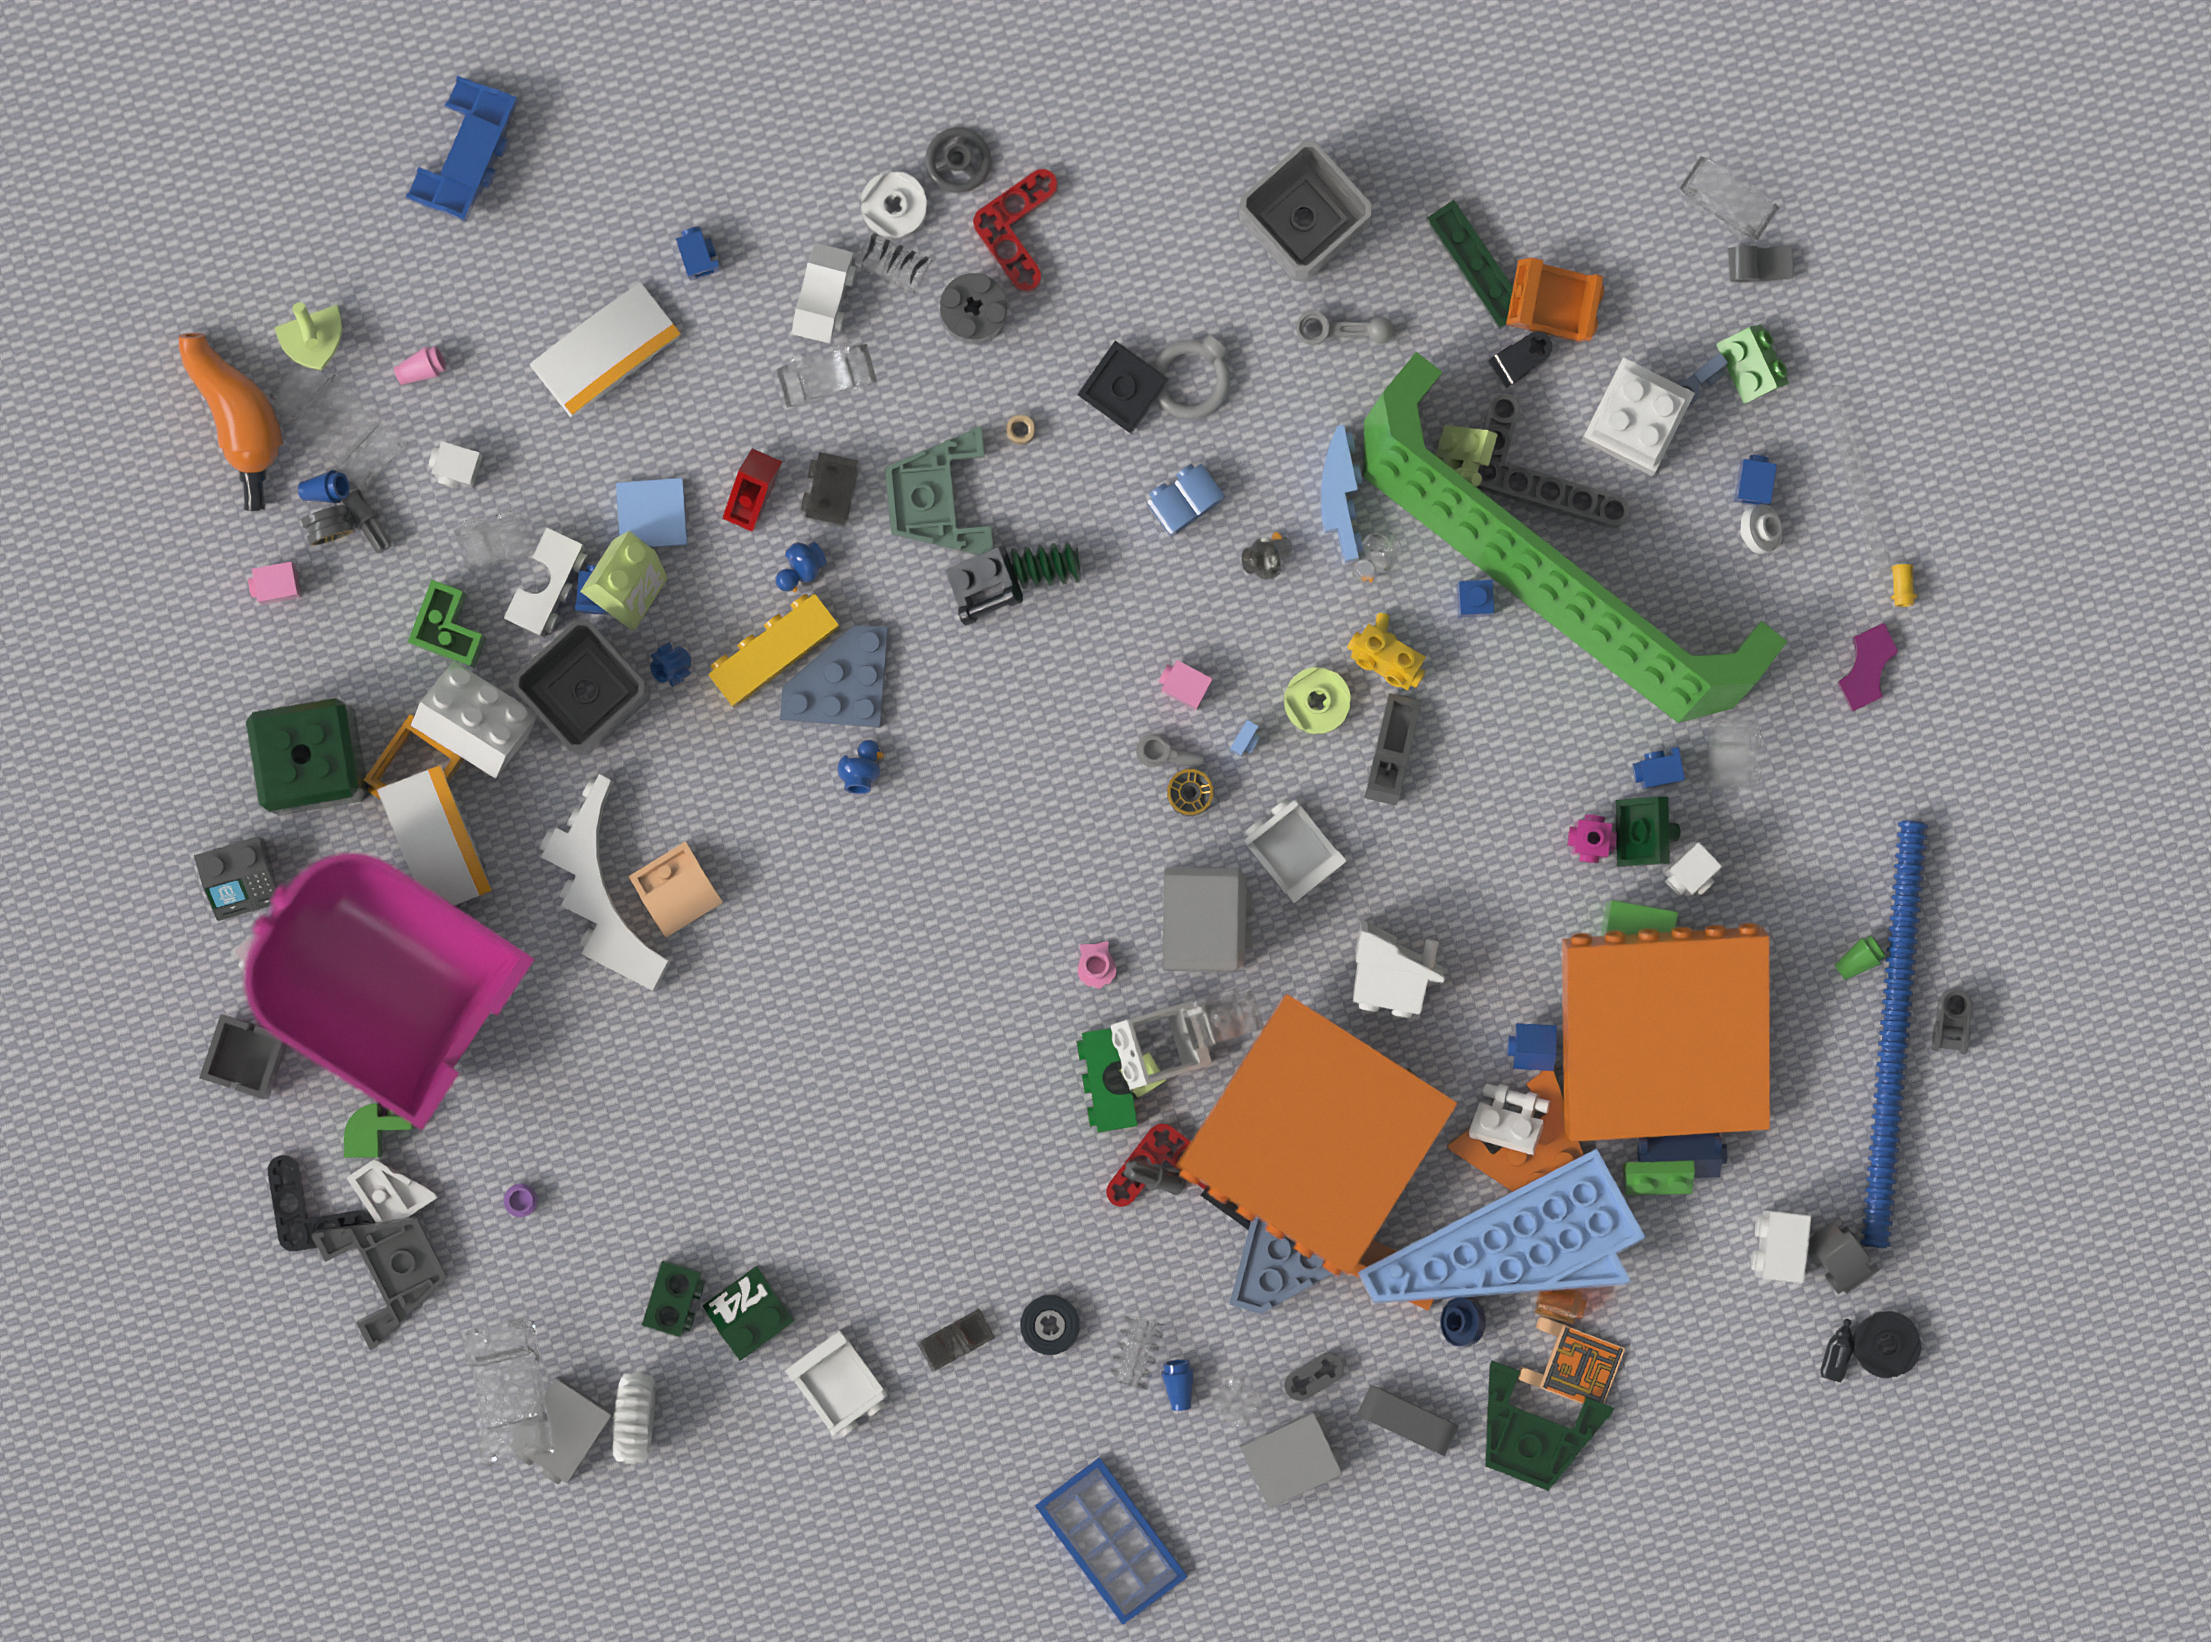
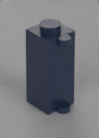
(1703, 1149)

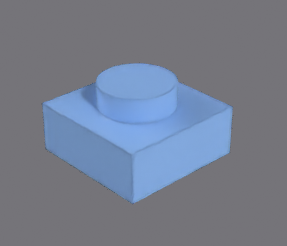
(1246, 739)

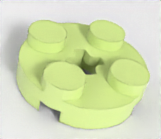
(1321, 682)

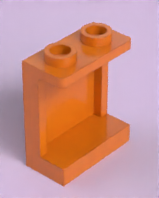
(1555, 301)

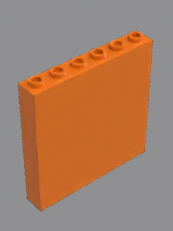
(1666, 1032)
(1315, 1136)

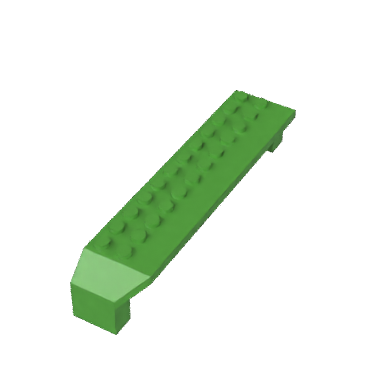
(1539, 574)

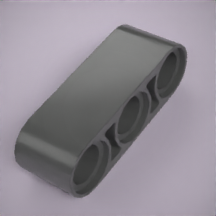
(1407, 1420)

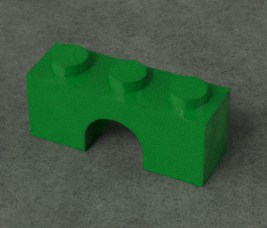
(1108, 1109)

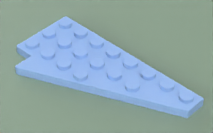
(1535, 1239)

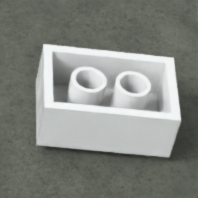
(474, 719)

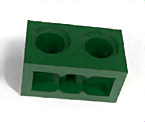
(664, 1295)

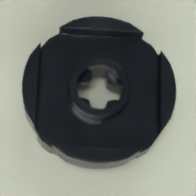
(1905, 1338)

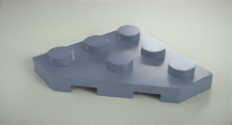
(841, 683)
(1272, 1271)

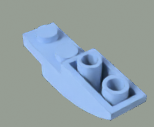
(1337, 481)

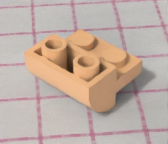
(675, 889)

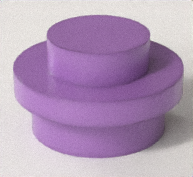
(520, 1200)

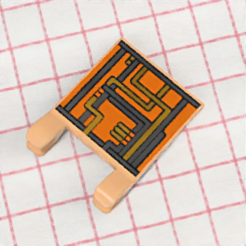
(1577, 1365)

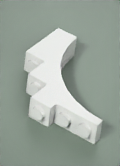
(579, 853)

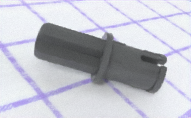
(367, 521)
(1155, 1177)

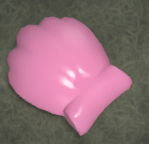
(1096, 965)

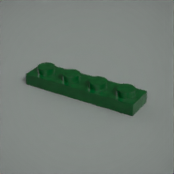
(1473, 260)

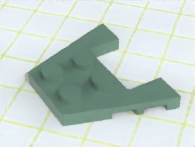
(923, 496)

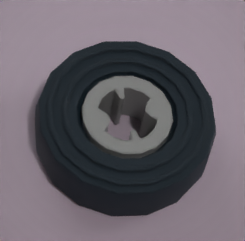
(1032, 1328)

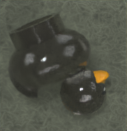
(1265, 556)

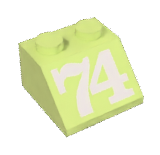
(626, 579)

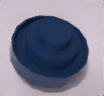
(1463, 1321)

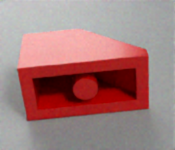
(751, 489)

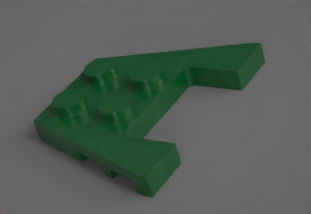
(1528, 1444)

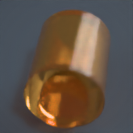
(1561, 1305)

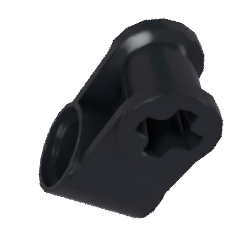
(1517, 361)

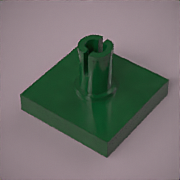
(1644, 831)

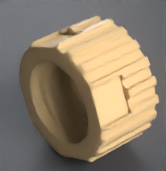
(1018, 419)

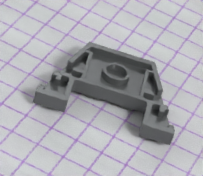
(399, 1262)

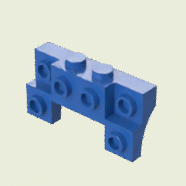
(472, 153)

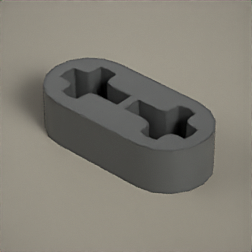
(1317, 1384)

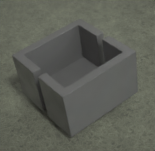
(243, 1057)

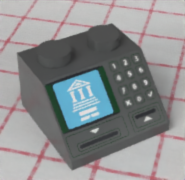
(237, 878)

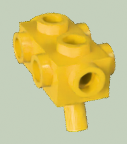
(1386, 655)

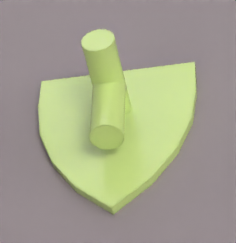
(311, 337)

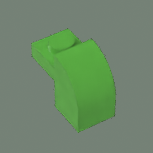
(365, 1129)

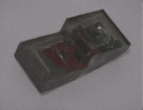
(955, 1340)

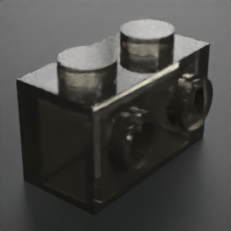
(831, 490)

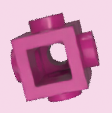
(1578, 839)

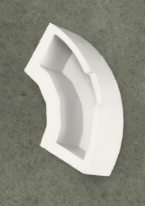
(823, 293)

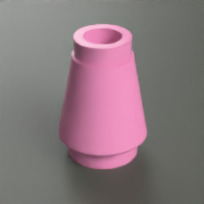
(421, 366)

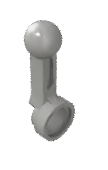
(1378, 329)

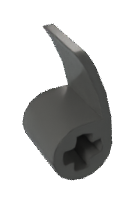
(1760, 264)

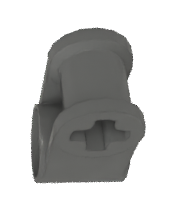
(1952, 1024)

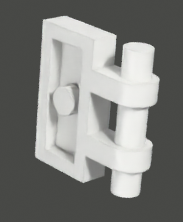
(1506, 1127)

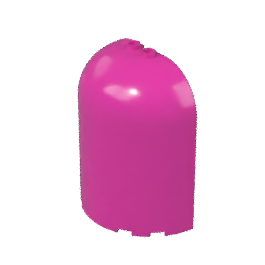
(377, 979)

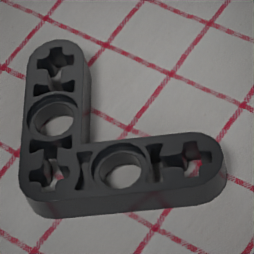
(306, 1225)

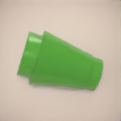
(1861, 957)

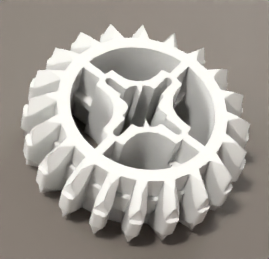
(634, 1418)

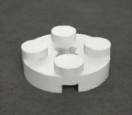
(892, 186)

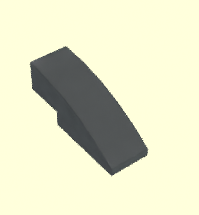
(1392, 749)

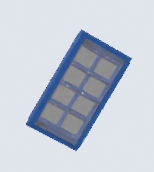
(1111, 1541)

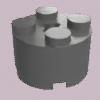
(966, 326)
(1841, 1256)

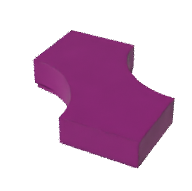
(1872, 652)

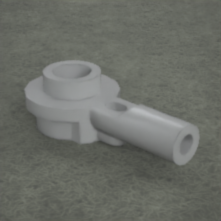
(1154, 751)

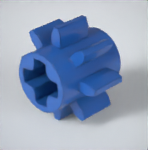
(670, 664)

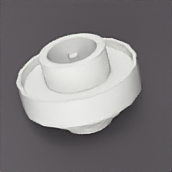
(1761, 529)

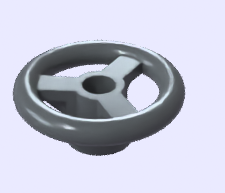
(977, 176)

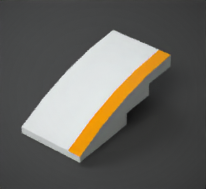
(605, 349)
(434, 836)

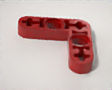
(1006, 219)
(1155, 1154)

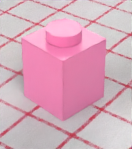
(275, 583)
(1184, 684)

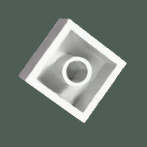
(1781, 1246)

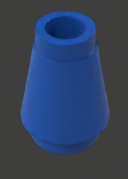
(327, 487)
(1178, 1383)

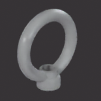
(1215, 354)

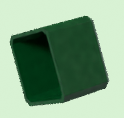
(336, 762)

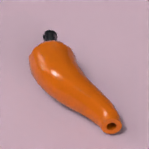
(241, 414)

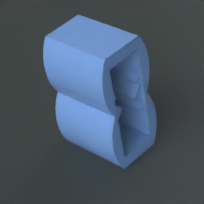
(1185, 499)

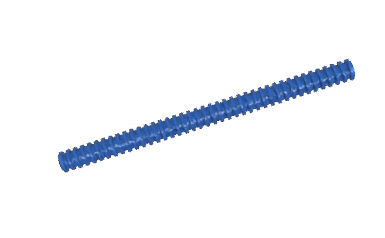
(1894, 1034)

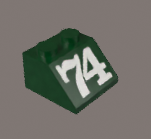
(748, 1313)

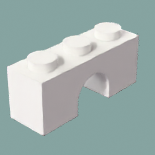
(538, 610)

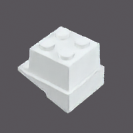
(1637, 416)
(1391, 973)

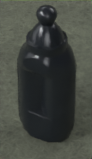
(1838, 1354)

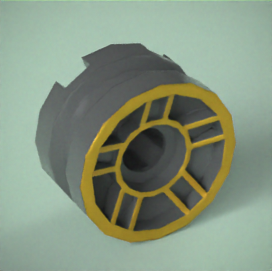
(327, 525)
(1196, 780)

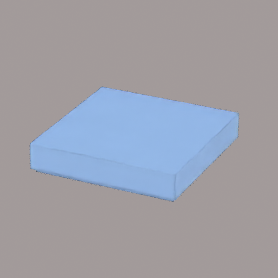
(653, 511)

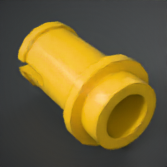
(1903, 585)

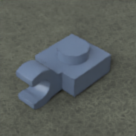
(1708, 373)

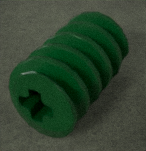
(1046, 565)

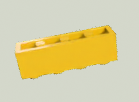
(773, 650)

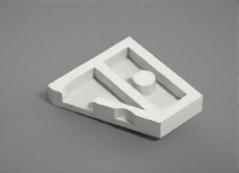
(388, 1192)

